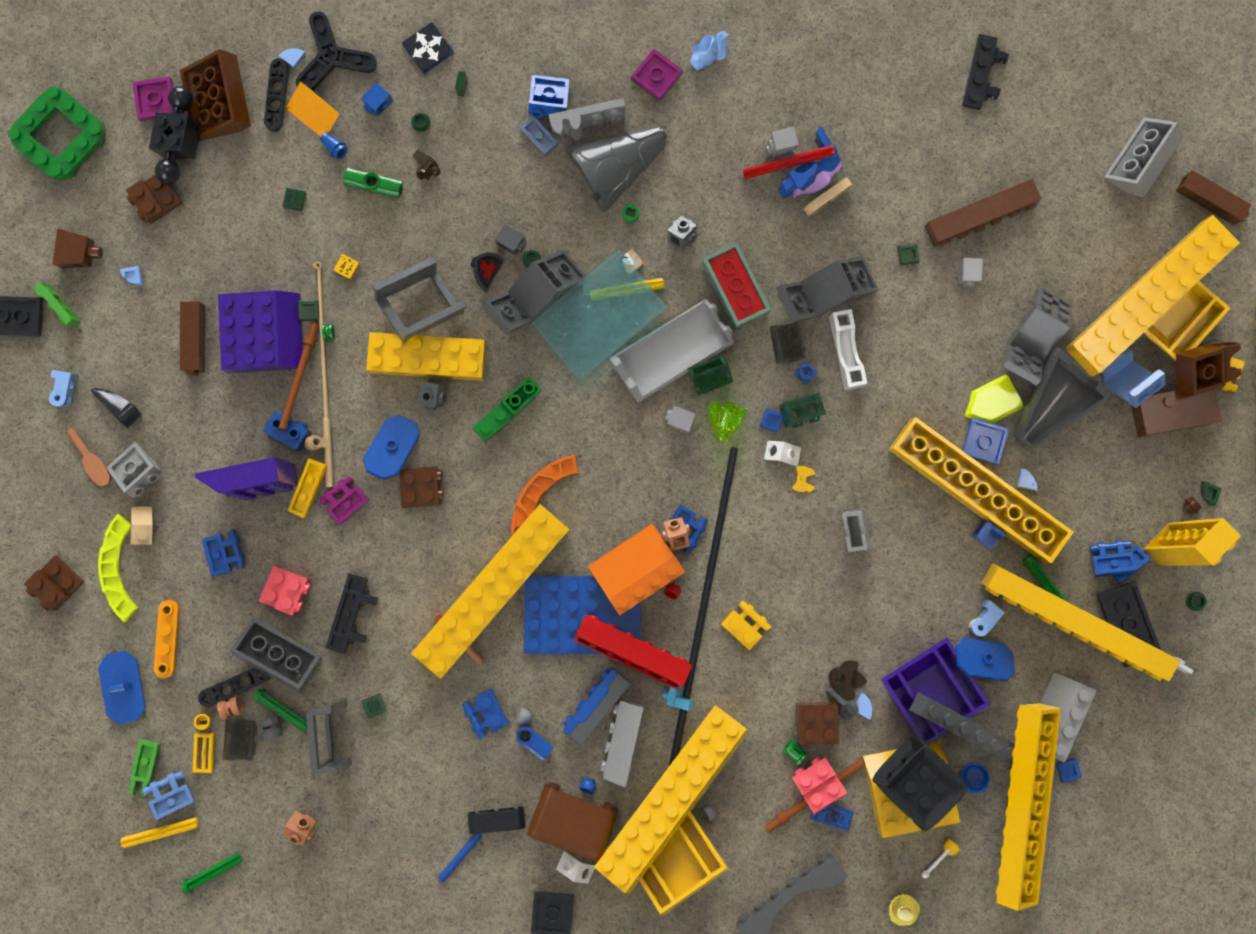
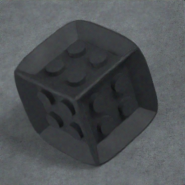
(920, 783)

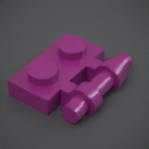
(346, 505)

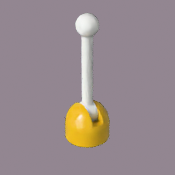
(950, 848)

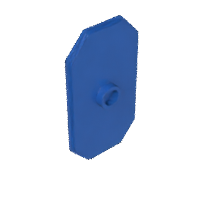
(391, 447)
(985, 659)
(121, 687)

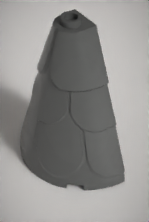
(616, 161)
(1058, 400)

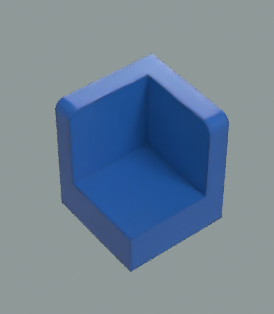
(988, 534)

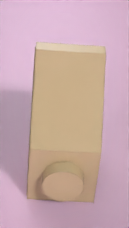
(141, 525)

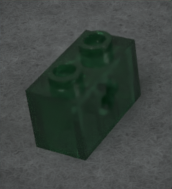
(710, 375)

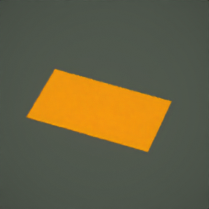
(312, 110)

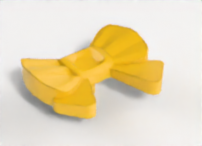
(801, 485)

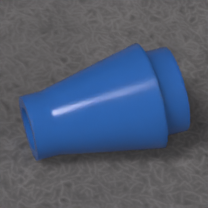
(334, 146)

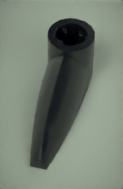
(118, 406)

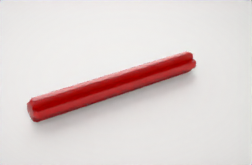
(789, 162)

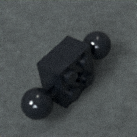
(174, 135)

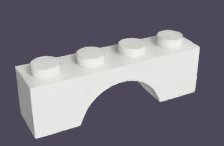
(844, 338)

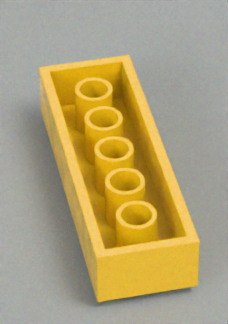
(427, 356)
(1193, 543)

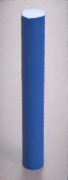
(459, 857)

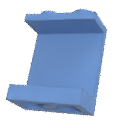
(1131, 380)

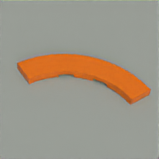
(538, 486)

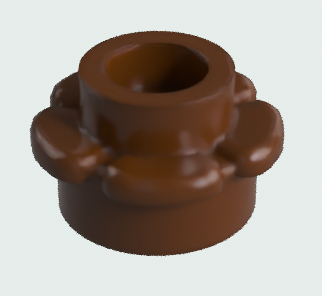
(1192, 505)

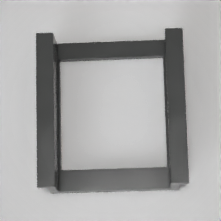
(406, 279)
(332, 765)

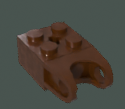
(1206, 367)

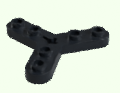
(343, 58)

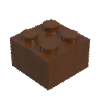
(817, 723)

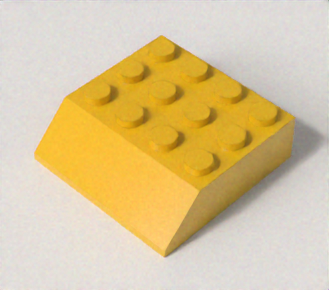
(1187, 321)
(888, 816)
(683, 867)

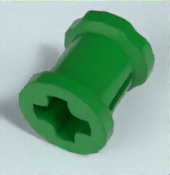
(795, 752)

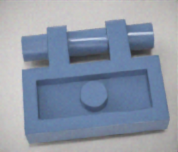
(170, 801)

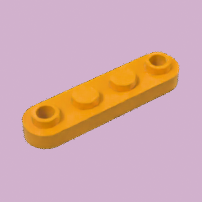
(166, 639)

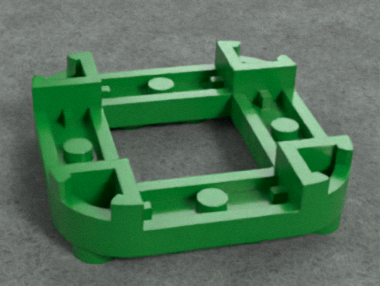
(78, 150)

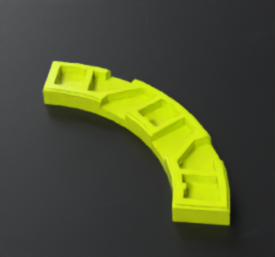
(110, 568)

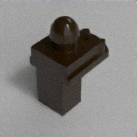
(428, 165)

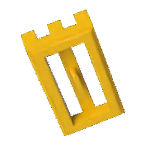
(211, 736)

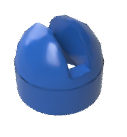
(588, 786)

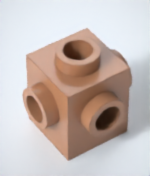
(676, 534)
(299, 828)

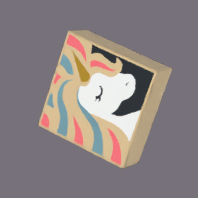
(633, 258)

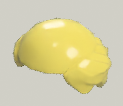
(904, 910)

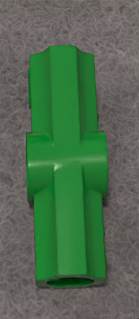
(362, 180)

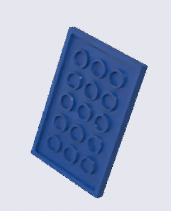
(557, 608)

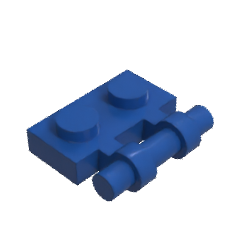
(688, 517)
(217, 553)
(1113, 563)
(490, 710)

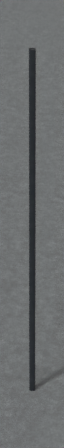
(705, 599)

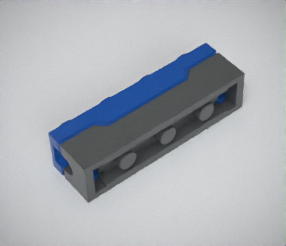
(596, 706)

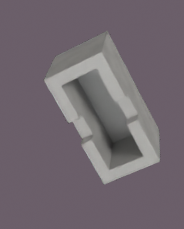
(782, 144)
(856, 530)

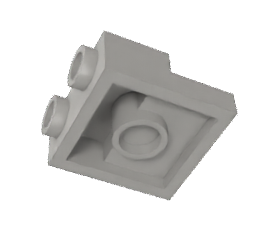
(134, 470)

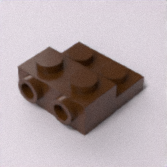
(152, 199)
(421, 487)
(53, 584)

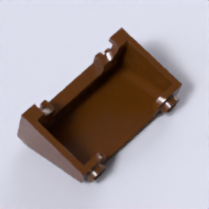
(572, 823)

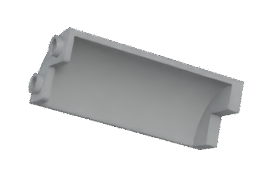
(672, 349)

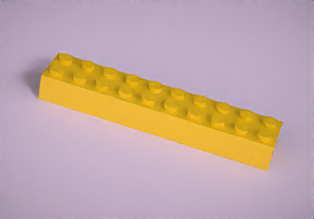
(1152, 296)
(980, 490)
(490, 591)
(1082, 624)
(671, 800)
(1028, 806)

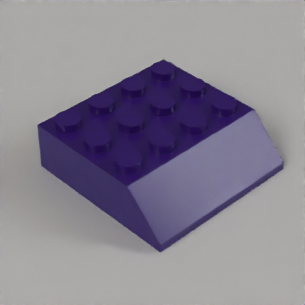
(259, 331)
(252, 478)
(939, 678)

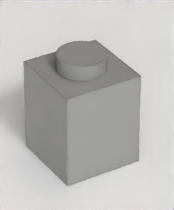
(970, 272)
(680, 419)

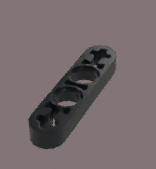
(276, 95)
(235, 686)

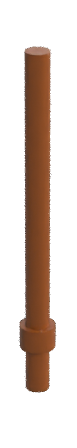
(309, 343)
(783, 817)

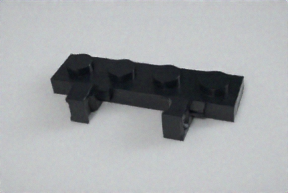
(977, 86)
(343, 626)

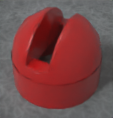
(672, 591)

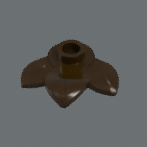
(849, 679)

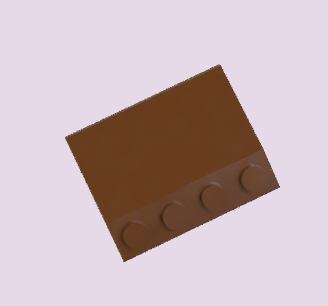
(217, 95)

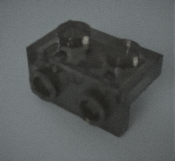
(787, 343)
(239, 739)

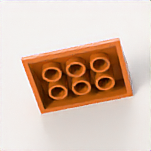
(636, 569)

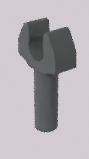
(844, 705)

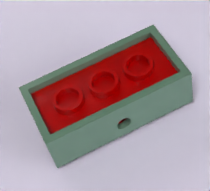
(736, 286)

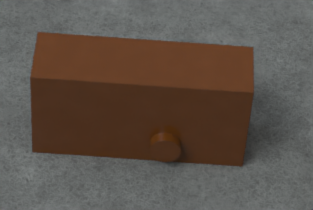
(1176, 412)

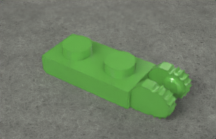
(57, 304)
(144, 765)

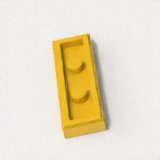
(307, 488)

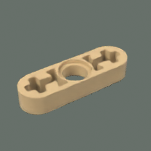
(830, 194)

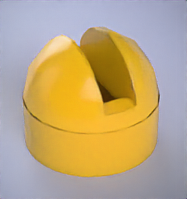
(202, 717)

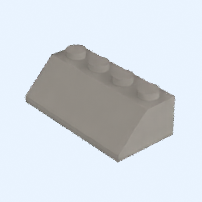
(1144, 156)
(1074, 703)
(622, 742)

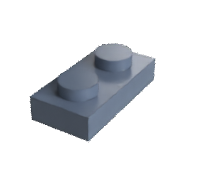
(539, 136)

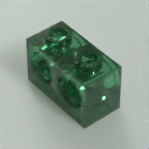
(801, 407)

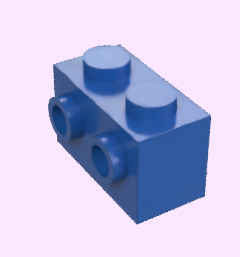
(294, 434)

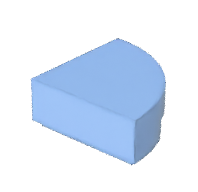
(292, 57)
(133, 275)
(1026, 480)
(864, 706)

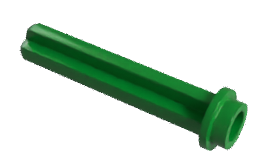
(1041, 576)
(280, 709)
(189, 884)

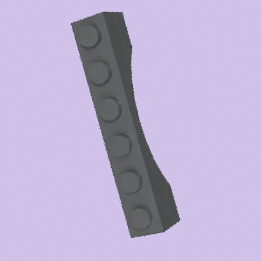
(963, 727)
(824, 874)

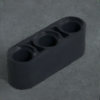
(496, 821)

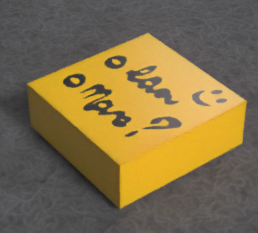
(346, 267)

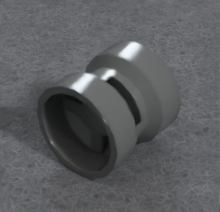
(273, 731)

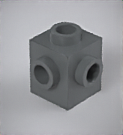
(682, 233)
(432, 394)

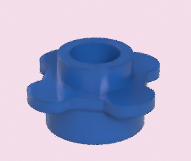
(805, 367)

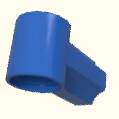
(535, 743)

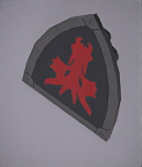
(486, 268)

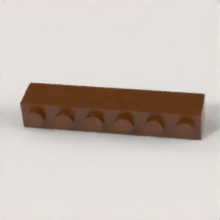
(983, 212)

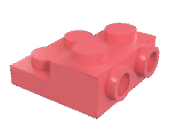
(285, 590)
(819, 784)

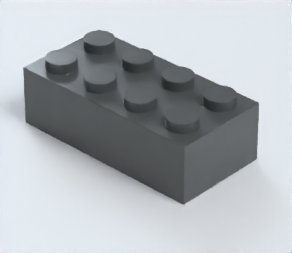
(276, 655)

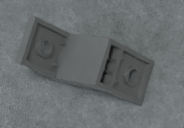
(826, 289)
(533, 292)
(1038, 335)

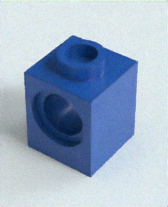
(376, 100)

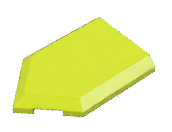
(994, 401)

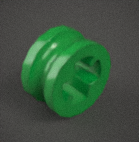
(628, 218)
(328, 332)

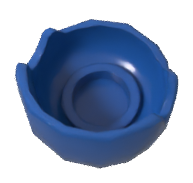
(979, 777)

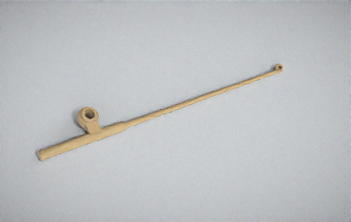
(314, 442)

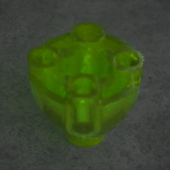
(725, 419)

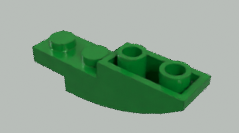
(507, 410)

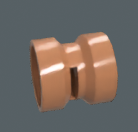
(230, 708)

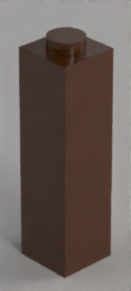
(1214, 198)
(192, 337)

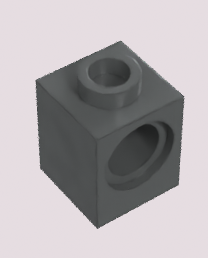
(510, 240)

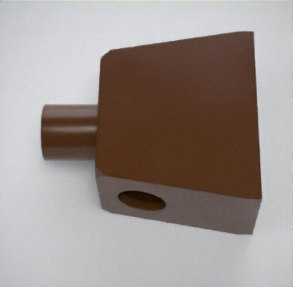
(74, 250)

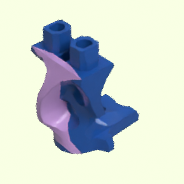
(812, 175)

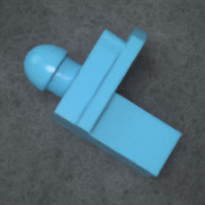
(675, 699)

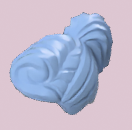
(709, 50)

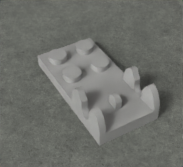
(578, 118)

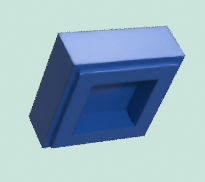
(771, 420)
(1069, 770)

